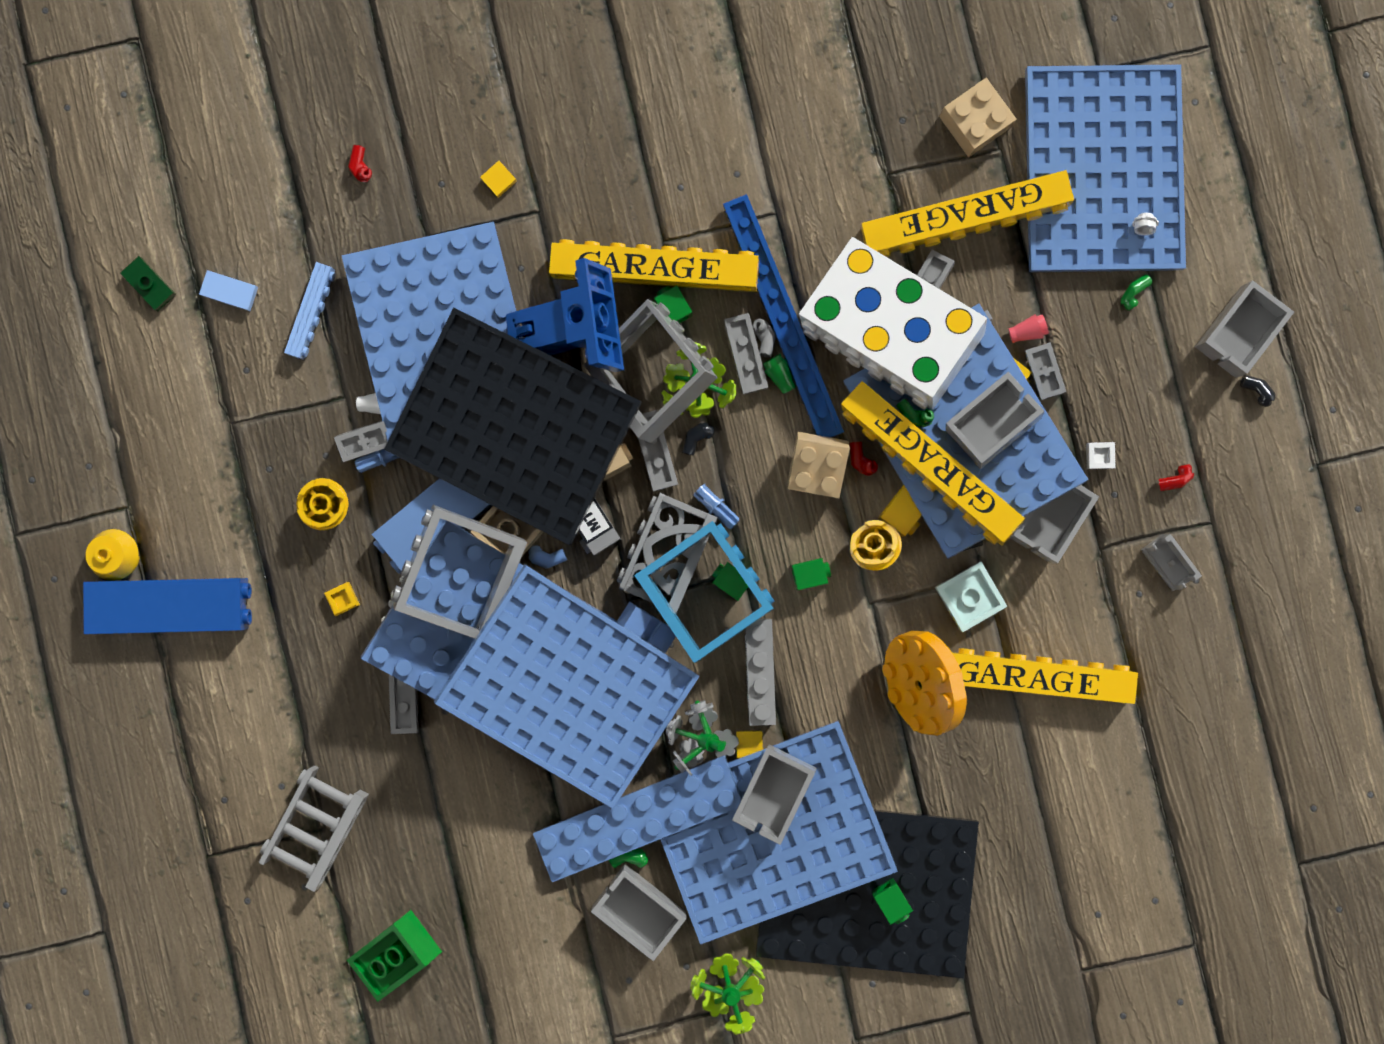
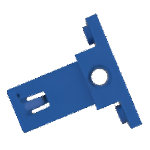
(580, 319)

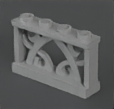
(674, 587)

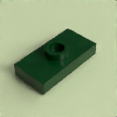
(148, 283)

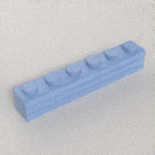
(309, 311)

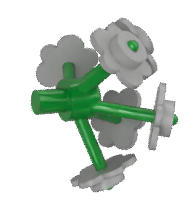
(692, 750)

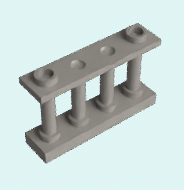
(329, 849)

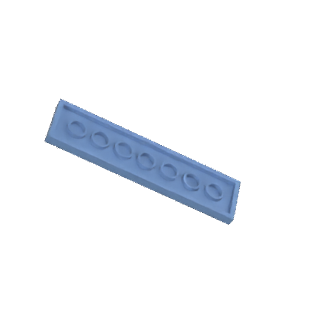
(638, 818)

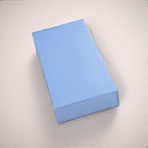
(228, 290)

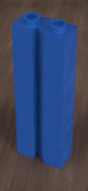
(166, 605)

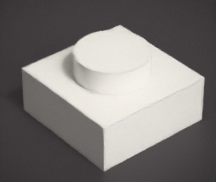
(1100, 455)

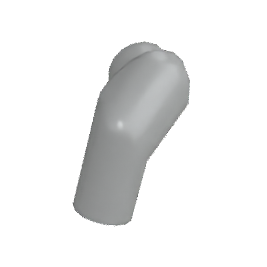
(765, 335)

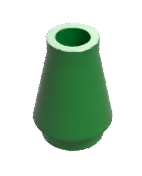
(779, 372)

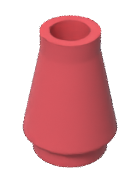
(1029, 329)

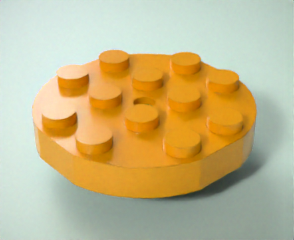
(925, 682)

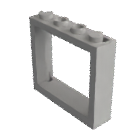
(629, 333)
(420, 547)

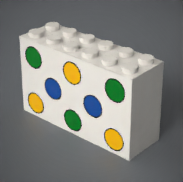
(892, 324)

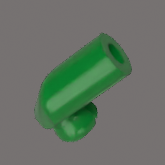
(1133, 289)
(917, 417)
(635, 857)

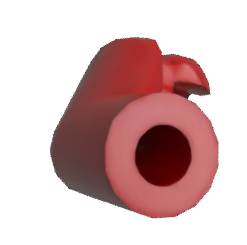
(357, 166)
(859, 461)
(1179, 481)

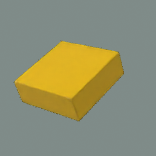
(498, 179)
(342, 599)
(749, 742)

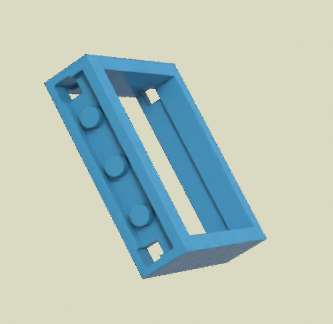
(670, 616)

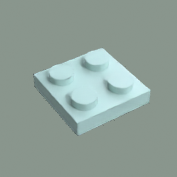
(971, 596)

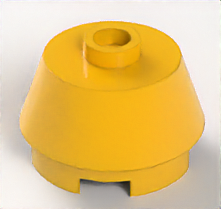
(322, 504)
(875, 545)
(112, 554)

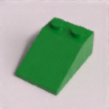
(394, 956)

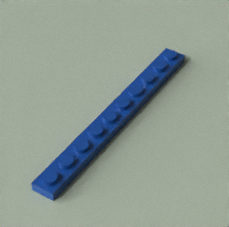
(784, 320)

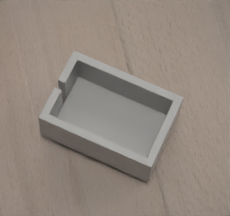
(1244, 329)
(994, 420)
(1055, 524)
(774, 794)
(639, 912)

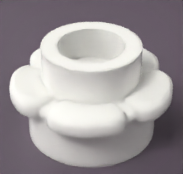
(1145, 224)

